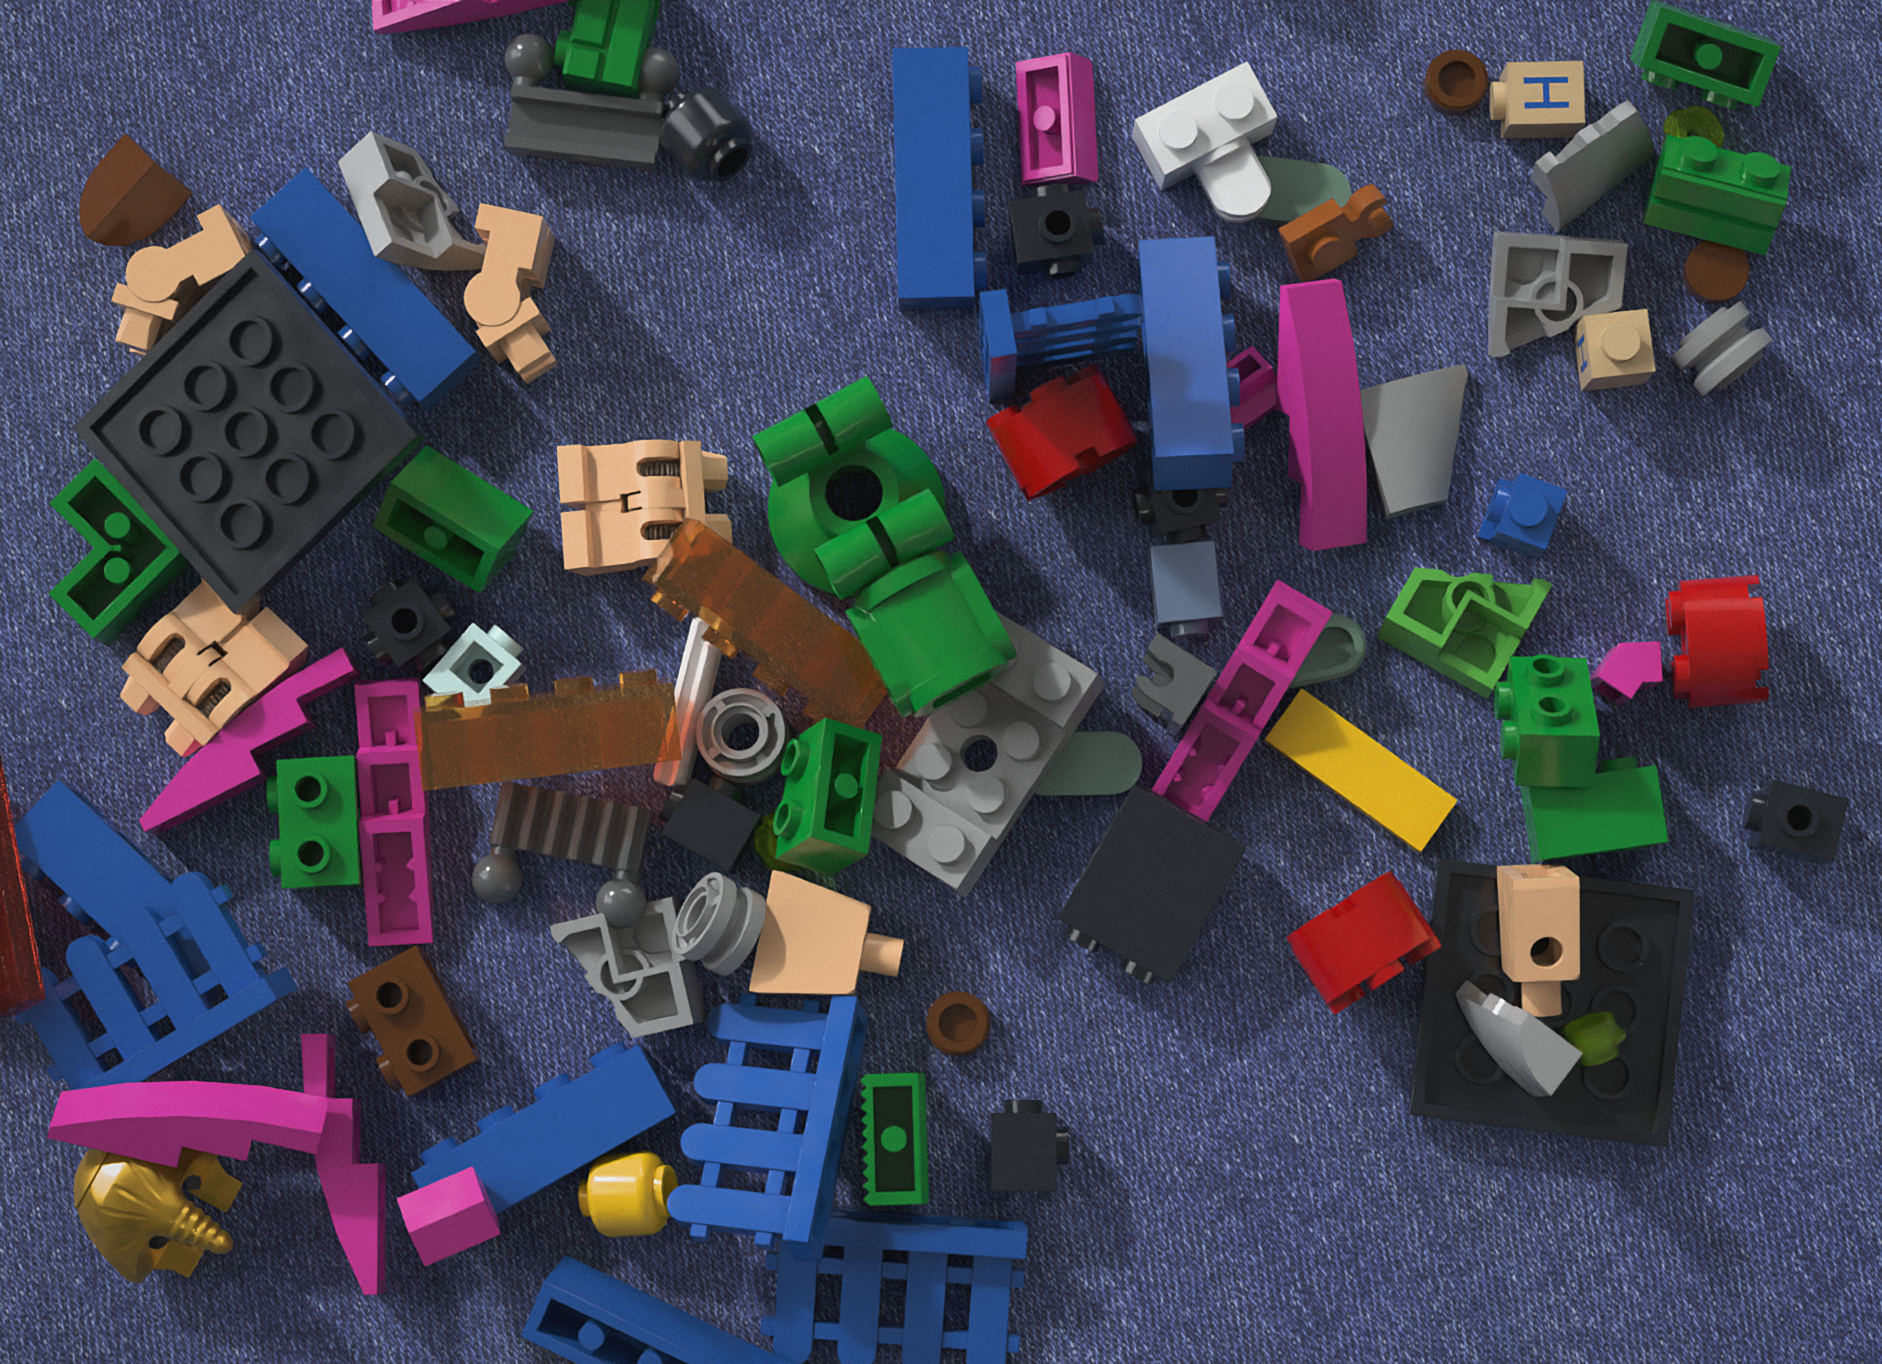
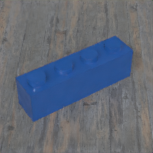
(935, 179)
(370, 295)
(1186, 364)
(97, 868)
(560, 1131)
(610, 1322)

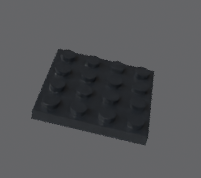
(248, 432)
(1629, 965)

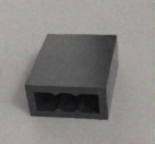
(1151, 884)

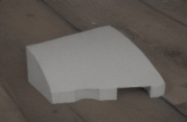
(1592, 164)
(405, 207)
(1548, 284)
(1413, 437)
(638, 968)
(1518, 1041)

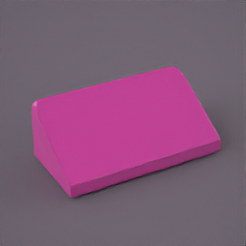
(1056, 120)

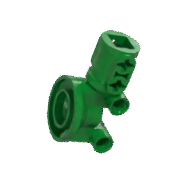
(912, 603)

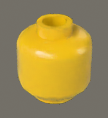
(627, 1193)

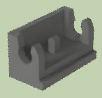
(1176, 683)

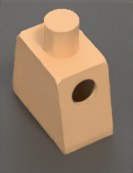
(1534, 905)
(817, 942)

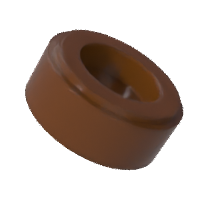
(1455, 82)
(1715, 272)
(958, 1023)

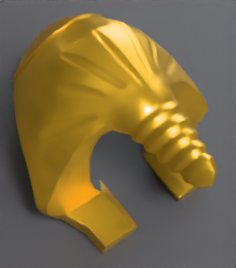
(142, 1215)

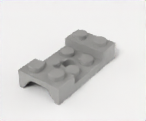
(959, 817)

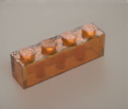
(766, 623)
(546, 732)

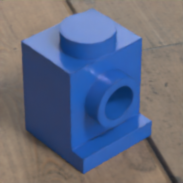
(1522, 515)

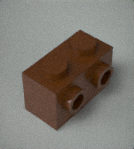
(412, 1022)

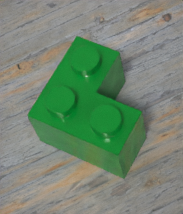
(129, 558)

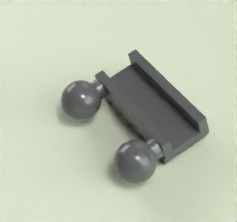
(585, 124)
(569, 830)

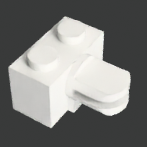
(1212, 137)

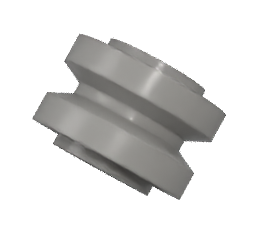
(1721, 348)
(727, 712)
(719, 924)

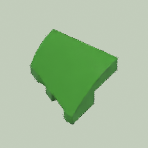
(1462, 623)

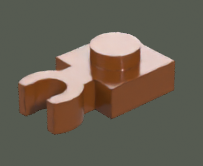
(1329, 233)

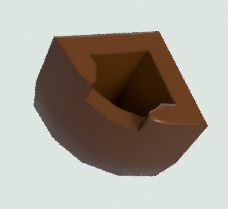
(128, 196)

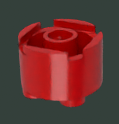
(1062, 432)
(1719, 641)
(1363, 941)

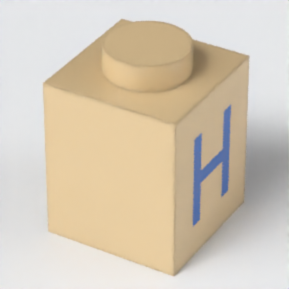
(1539, 99)
(1614, 350)

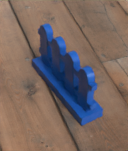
(1051, 336)
(171, 978)
(809, 1158)
(929, 1242)

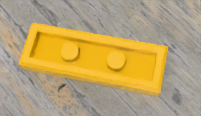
(1360, 770)

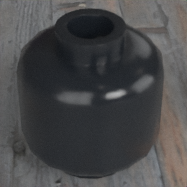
(706, 135)

